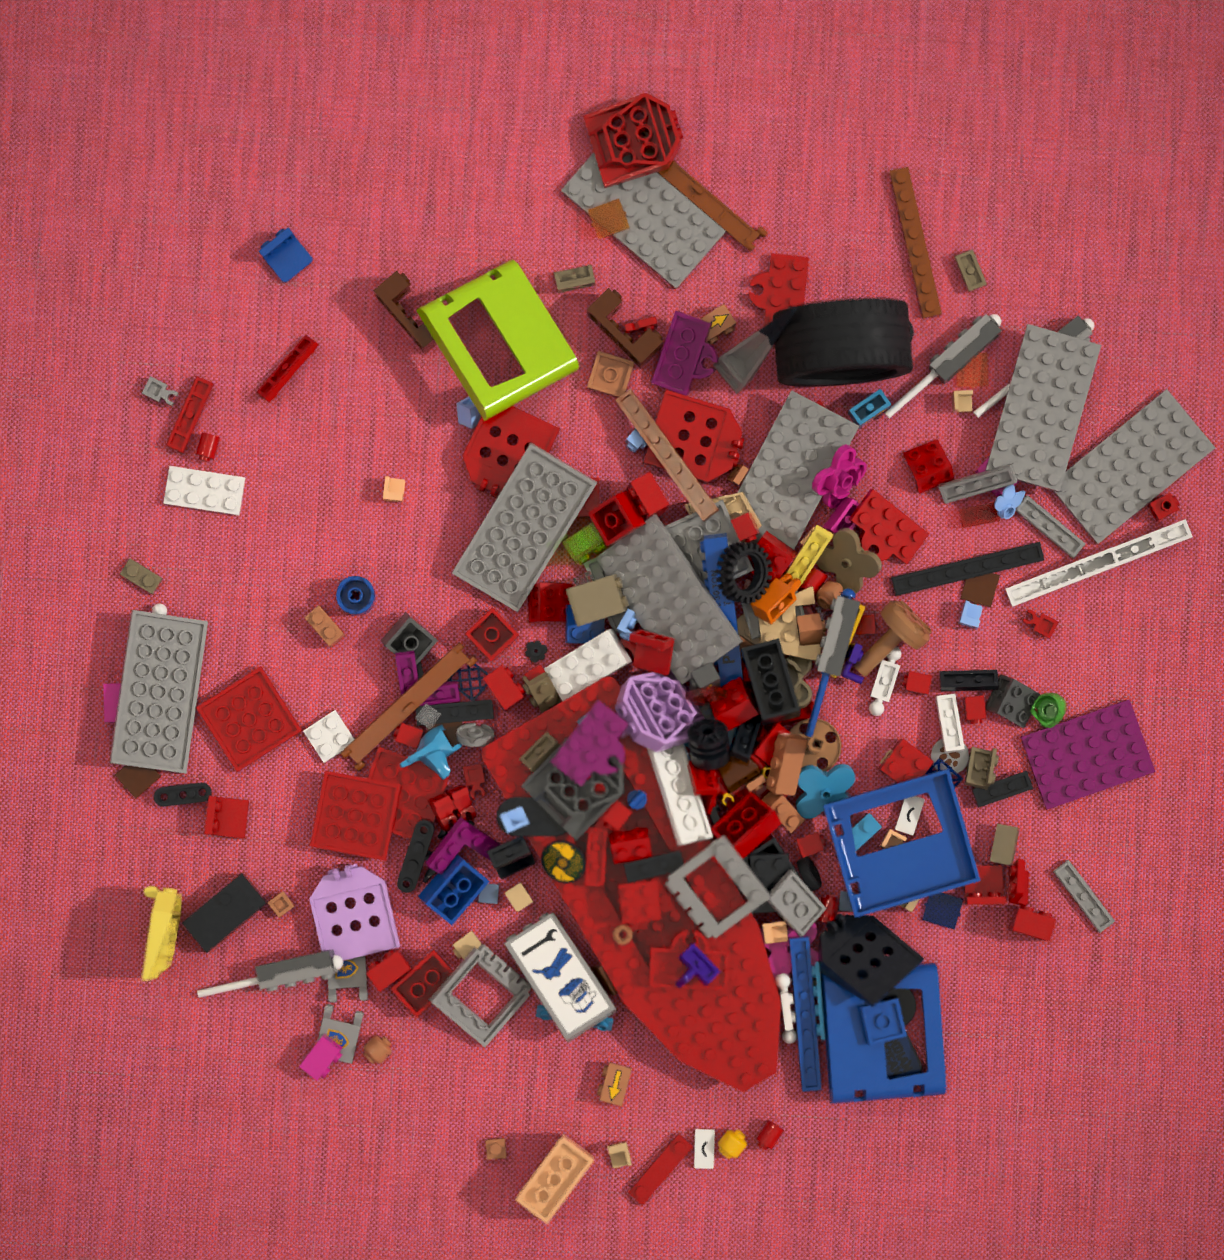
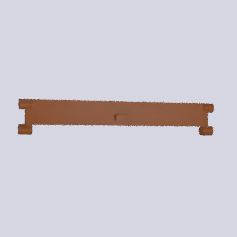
(709, 203)
(406, 704)

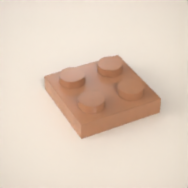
(610, 374)

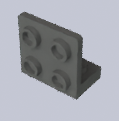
(1012, 701)

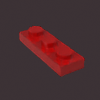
(596, 857)

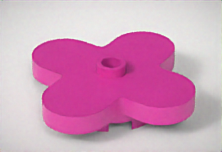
(839, 477)
(780, 958)

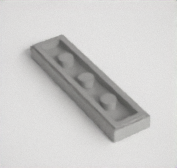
(978, 483)
(1050, 527)
(1083, 896)

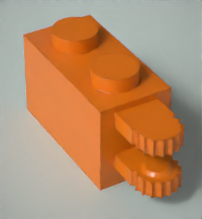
(777, 598)

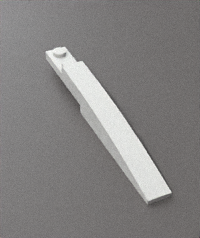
(1099, 563)

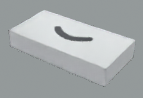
(909, 815)
(704, 1148)

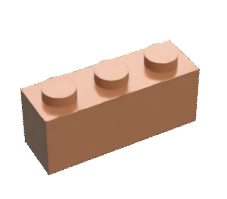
(786, 764)

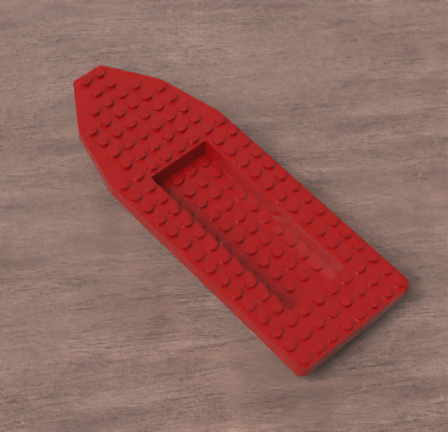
(714, 1031)

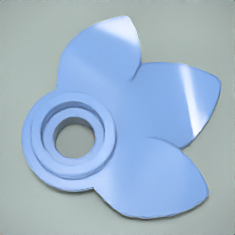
(1008, 502)

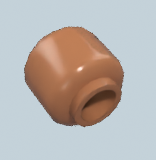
(827, 593)
(377, 1049)

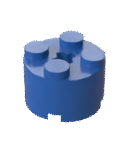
(358, 585)

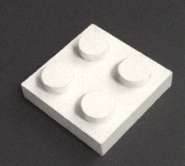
(329, 736)

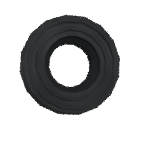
(809, 873)

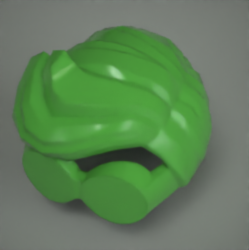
(1050, 709)

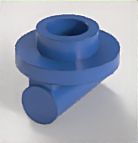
(637, 799)

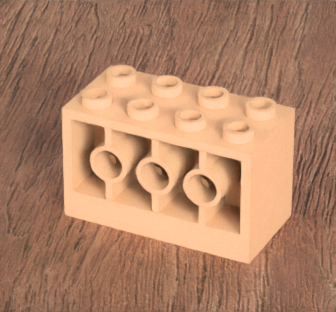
(555, 1178)

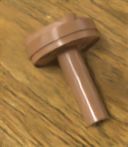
(903, 626)
(825, 750)

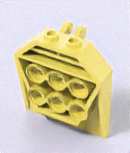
(162, 931)

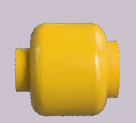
(732, 1143)

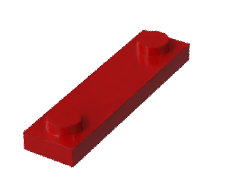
(287, 368)
(189, 414)
(660, 1169)

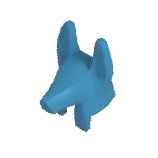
(433, 752)

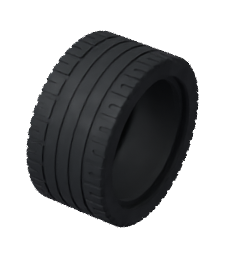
(844, 342)

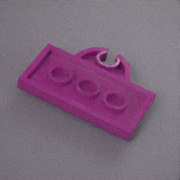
(684, 354)
(592, 745)

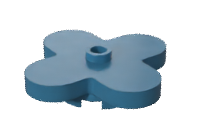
(822, 788)

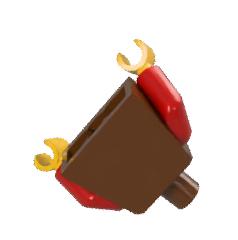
(737, 773)

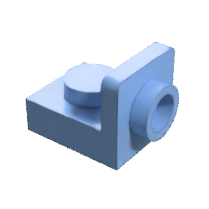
(627, 622)

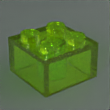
(584, 544)

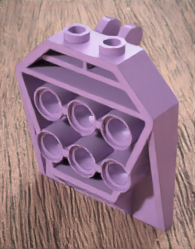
(656, 710)
(337, 888)

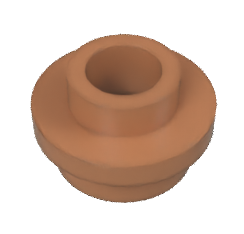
(627, 939)

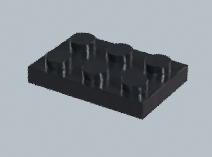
(769, 870)

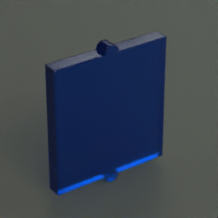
(943, 910)

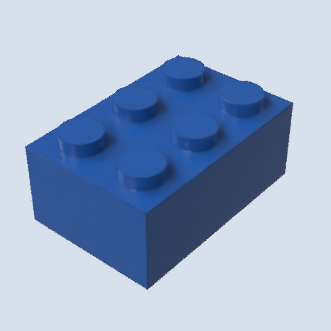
(454, 889)

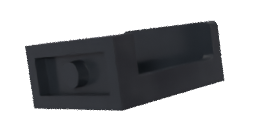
(511, 857)

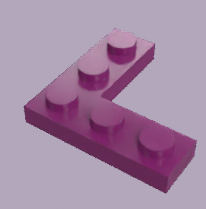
(408, 675)
(461, 834)

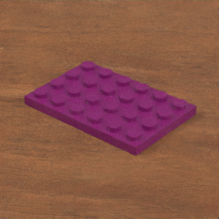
(1087, 754)

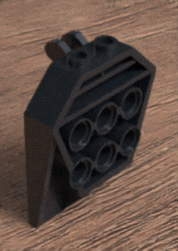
(851, 935)

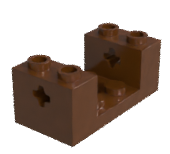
(390, 294)
(601, 313)

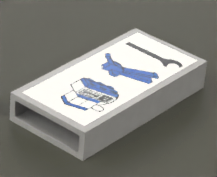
(559, 976)

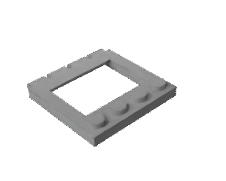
(737, 870)
(462, 1014)

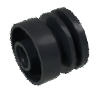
(708, 744)

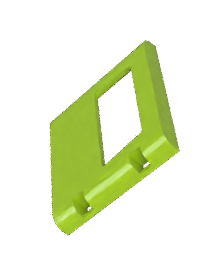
(524, 327)

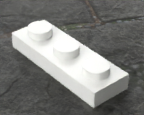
(950, 723)

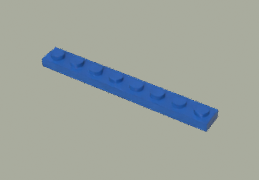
(805, 1013)

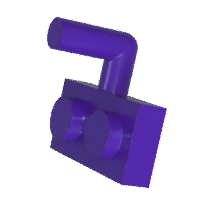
(852, 656)
(698, 965)

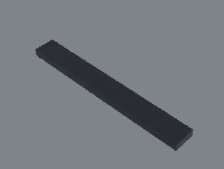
(967, 569)

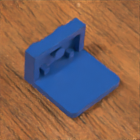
(285, 255)

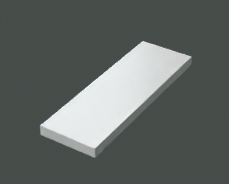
(683, 807)

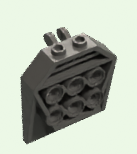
(565, 808)

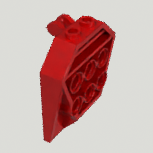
(663, 138)
(724, 438)
(486, 472)

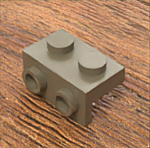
(542, 692)
(981, 768)

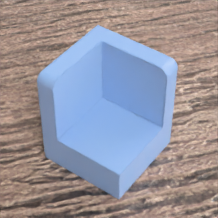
(467, 413)
(970, 615)
(514, 819)

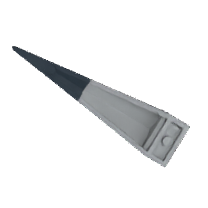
(744, 360)

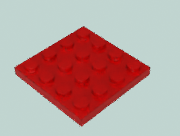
(249, 719)
(417, 787)
(355, 815)

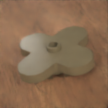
(849, 560)
(799, 670)

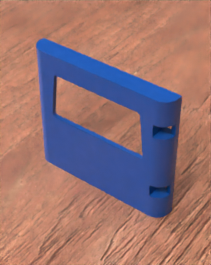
(910, 868)
(862, 1066)

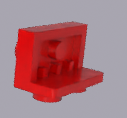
(630, 845)
(1018, 883)

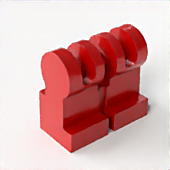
(454, 799)

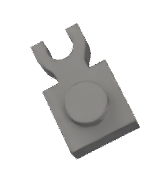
(157, 390)

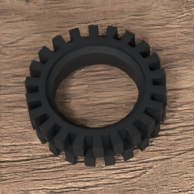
(760, 576)

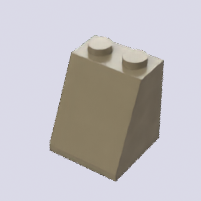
(597, 599)

